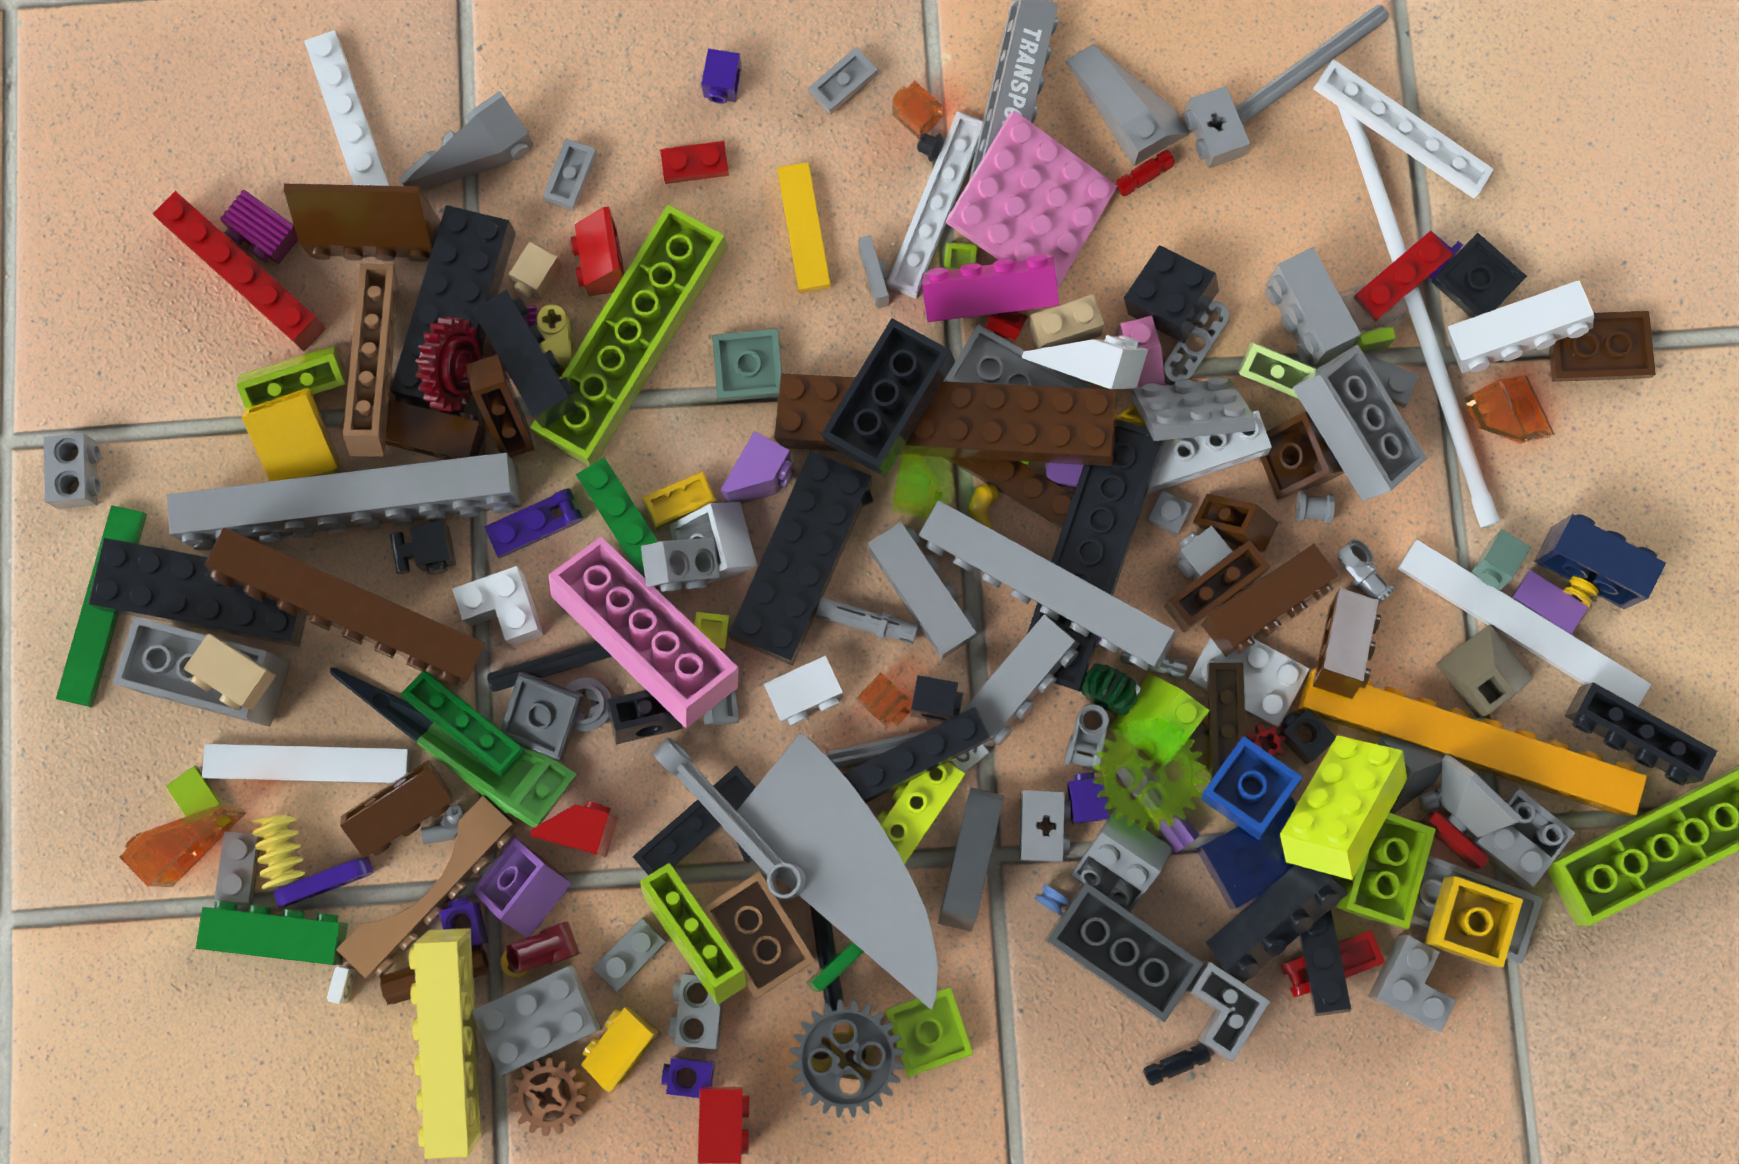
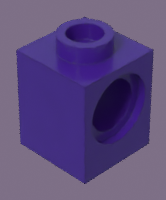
(721, 76)
(1083, 799)
(473, 911)
(704, 1071)

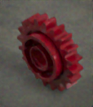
(444, 361)

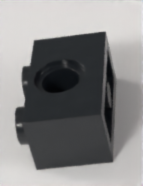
(935, 699)
(639, 717)

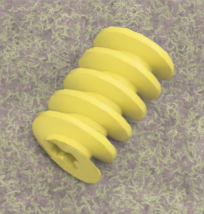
(279, 851)

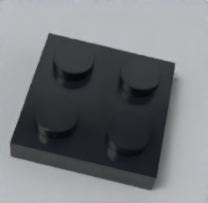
(1478, 277)

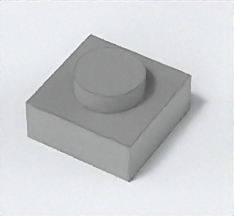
(1169, 512)

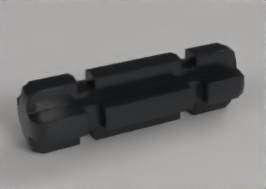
(1176, 1064)

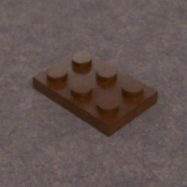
(1612, 350)

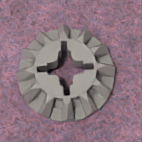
(595, 692)

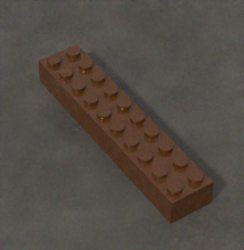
(970, 420)

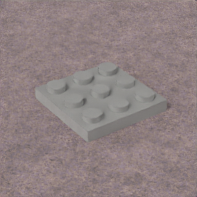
(1193, 409)

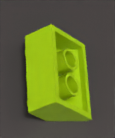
(1390, 873)

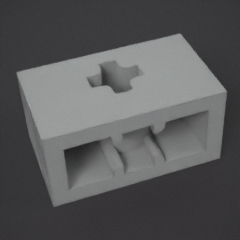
(1217, 110)
(1033, 845)

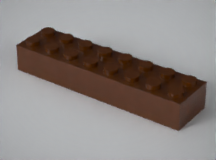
(344, 606)

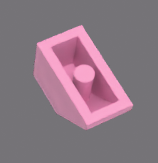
(1145, 332)

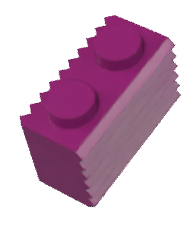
(260, 227)

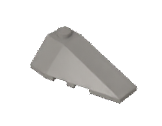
(1129, 108)
(486, 142)

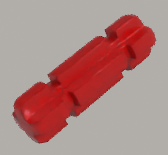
(1145, 172)

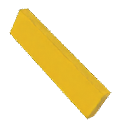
(803, 227)

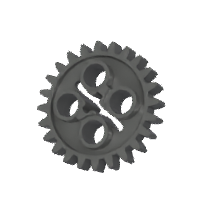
(826, 1084)

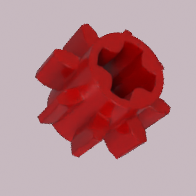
(1273, 742)

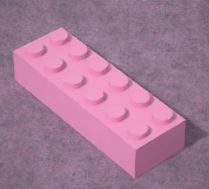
(644, 632)

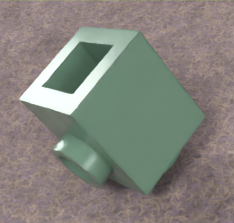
(1501, 560)

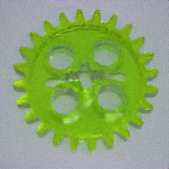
(1174, 794)

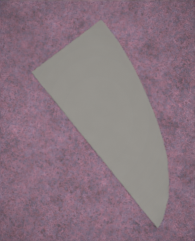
(849, 863)

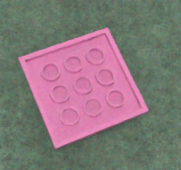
(1031, 198)

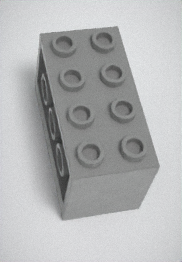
(156, 662)

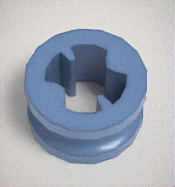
(1052, 899)

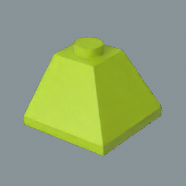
(1167, 704)

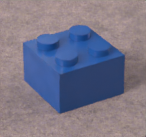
(1251, 788)

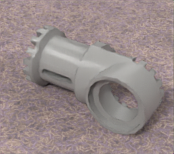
(1364, 570)

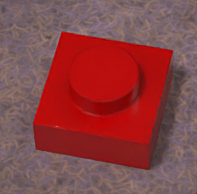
(1007, 324)

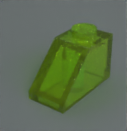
(915, 488)

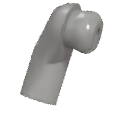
(446, 829)

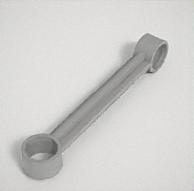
(680, 764)

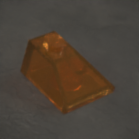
(1509, 410)

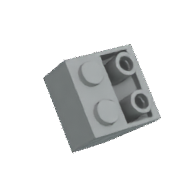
(1528, 846)
(1122, 861)

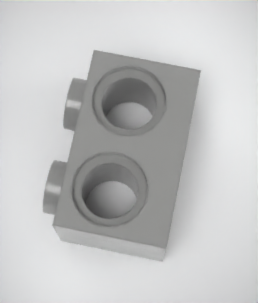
(62, 473)
(679, 563)
(706, 1012)

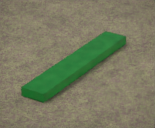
(96, 626)

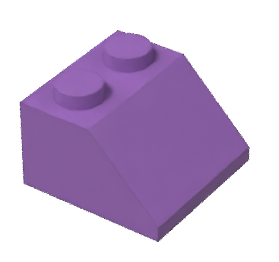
(758, 471)
(521, 888)

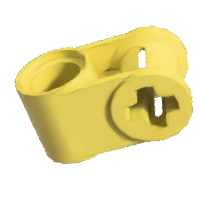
(557, 339)

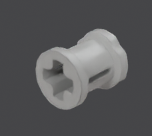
(1315, 508)

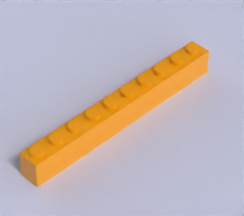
(1482, 745)

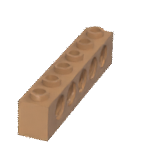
(371, 360)

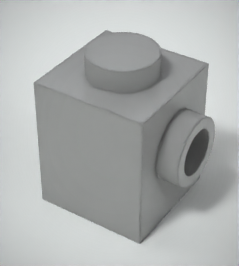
(1201, 552)

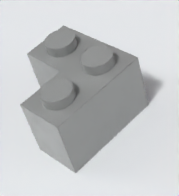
(1403, 985)
(1235, 1009)

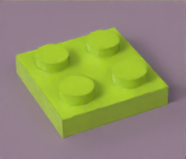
(929, 1035)

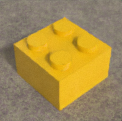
(1473, 921)

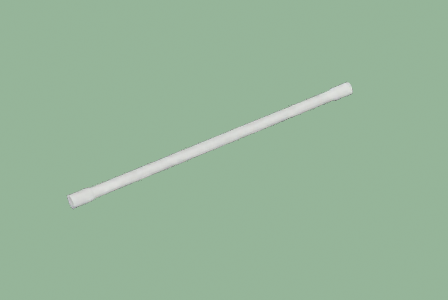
(1481, 498)

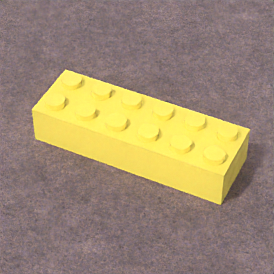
(446, 1043)

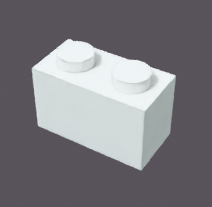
(804, 691)

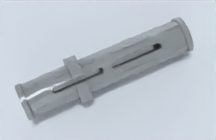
(859, 618)

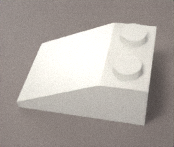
(1107, 362)

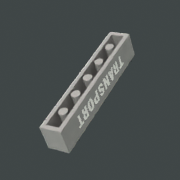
(1018, 68)

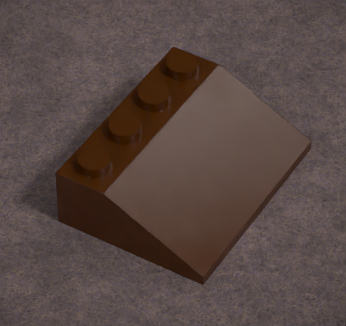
(362, 221)

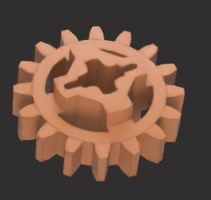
(532, 1089)

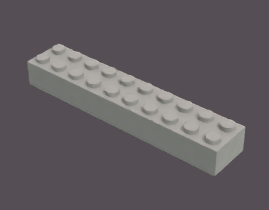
(347, 500)

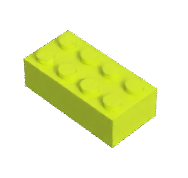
(1344, 807)

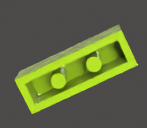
(316, 370)

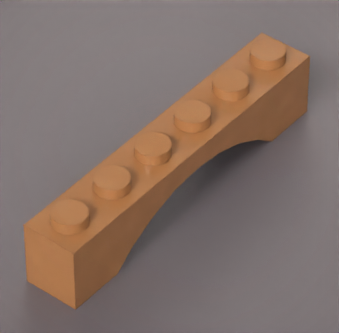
(478, 836)

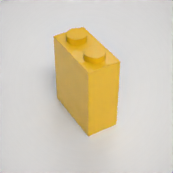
(291, 437)

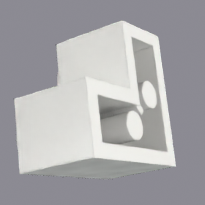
(504, 597)

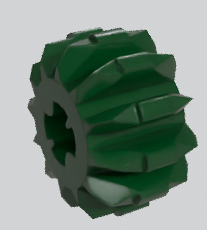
(1110, 689)

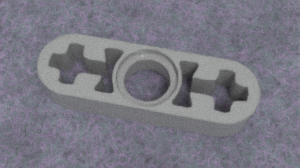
(1190, 367)

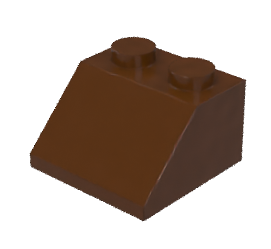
(1298, 457)

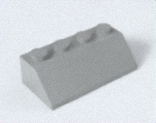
(1360, 423)

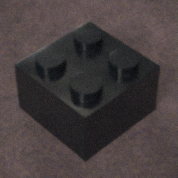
(1172, 293)

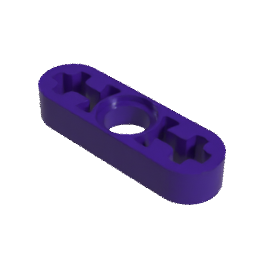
(323, 882)

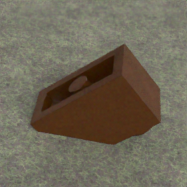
(1236, 521)

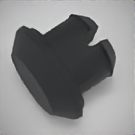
(930, 145)

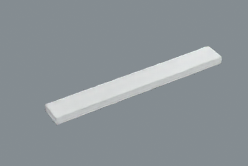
(1520, 623)

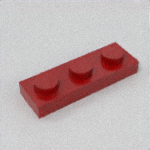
(1403, 276)

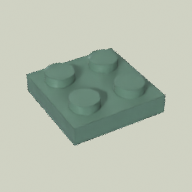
(747, 364)

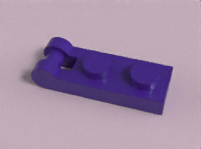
(533, 523)

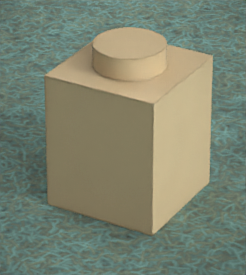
(535, 271)

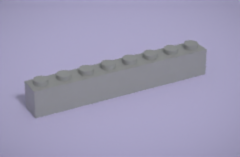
(1049, 585)

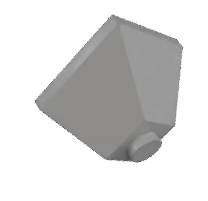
(1472, 801)

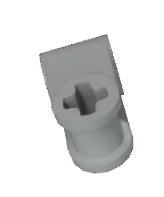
(1086, 740)

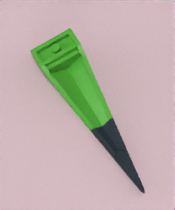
(525, 791)

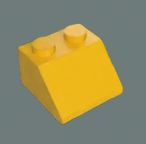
(619, 1048)

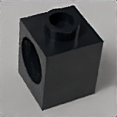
(1321, 735)

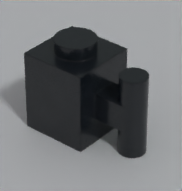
(429, 546)

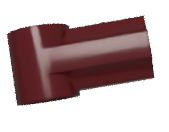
(550, 945)

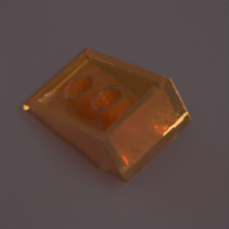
(171, 850)

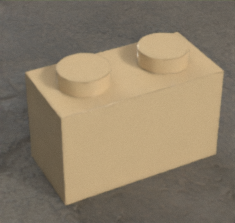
(1066, 323)
(228, 672)

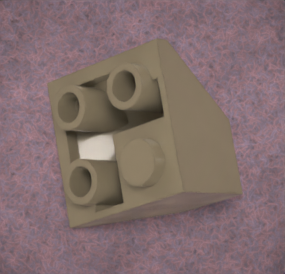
(1484, 672)

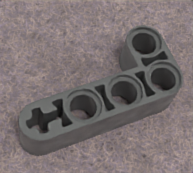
(971, 860)

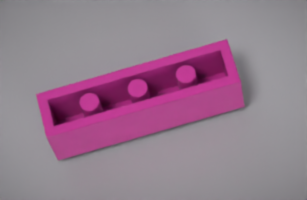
(990, 288)

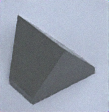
(1421, 765)

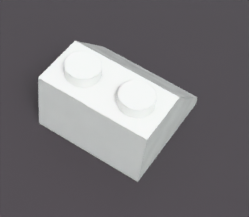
(728, 527)

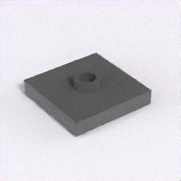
(541, 715)

